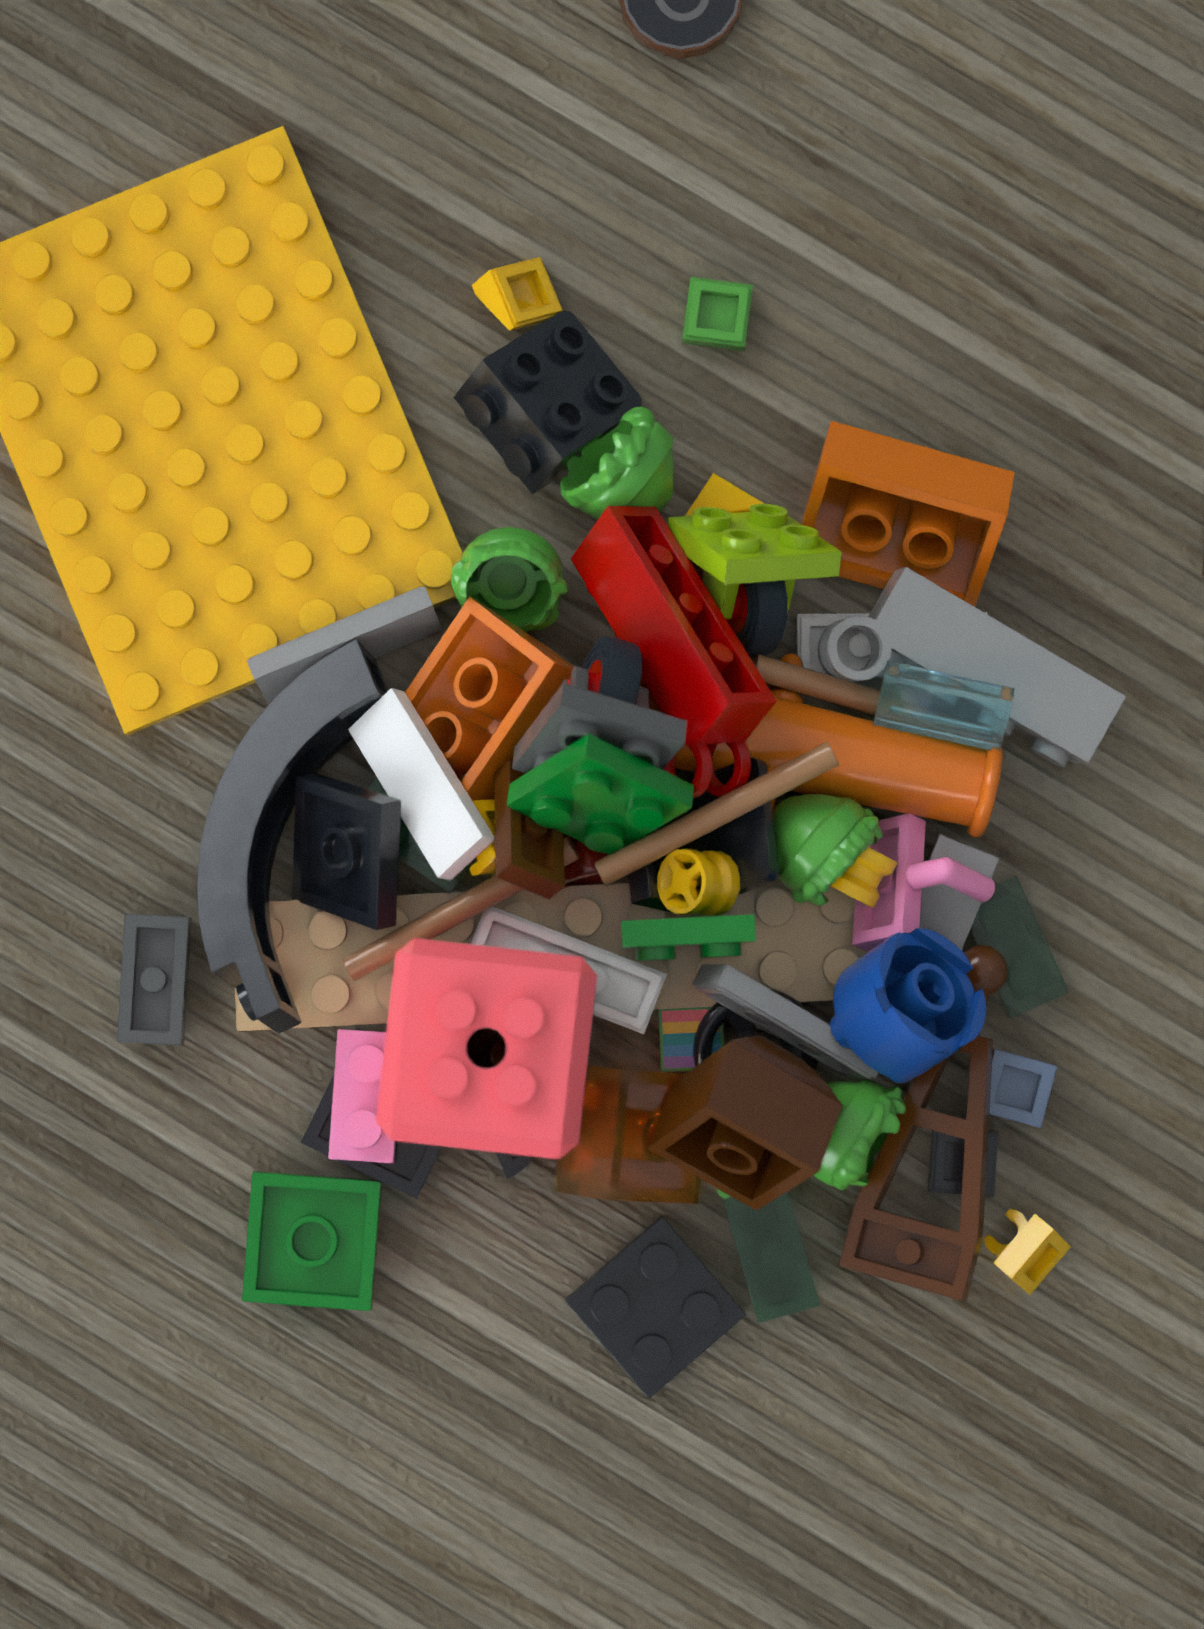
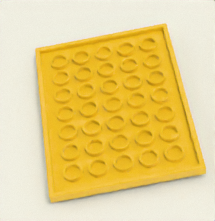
(208, 428)

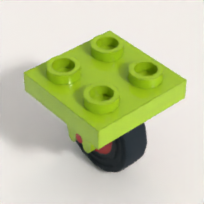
(753, 566)

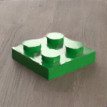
(599, 795)
(714, 934)
(312, 1240)

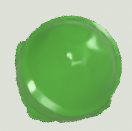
(623, 467)
(513, 576)
(819, 841)
(860, 1131)

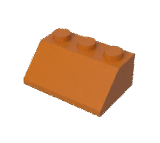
(907, 508)
(484, 692)

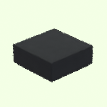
(948, 1161)

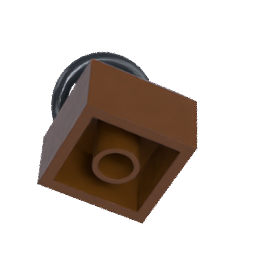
(748, 1114)

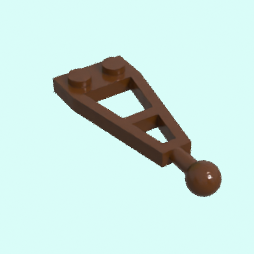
(913, 1249)

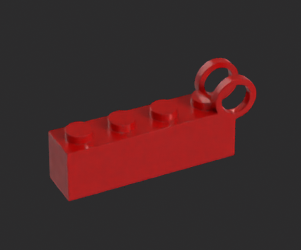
(685, 641)

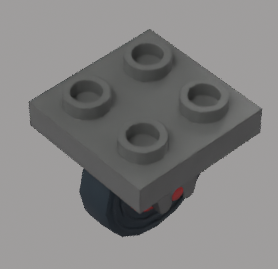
(606, 703)

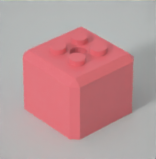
(525, 1102)

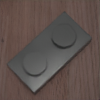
(154, 979)

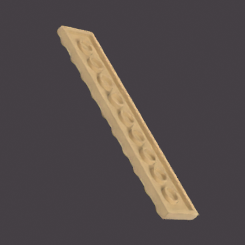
(795, 948)

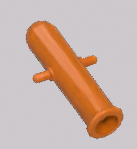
(877, 763)

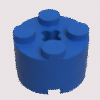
(907, 1004)

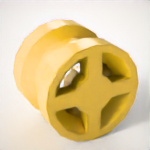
(864, 877)
(698, 882)

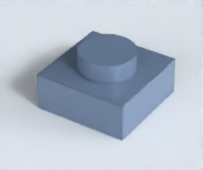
(1020, 1088)

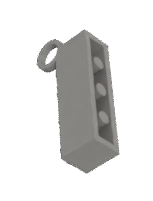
(939, 632)

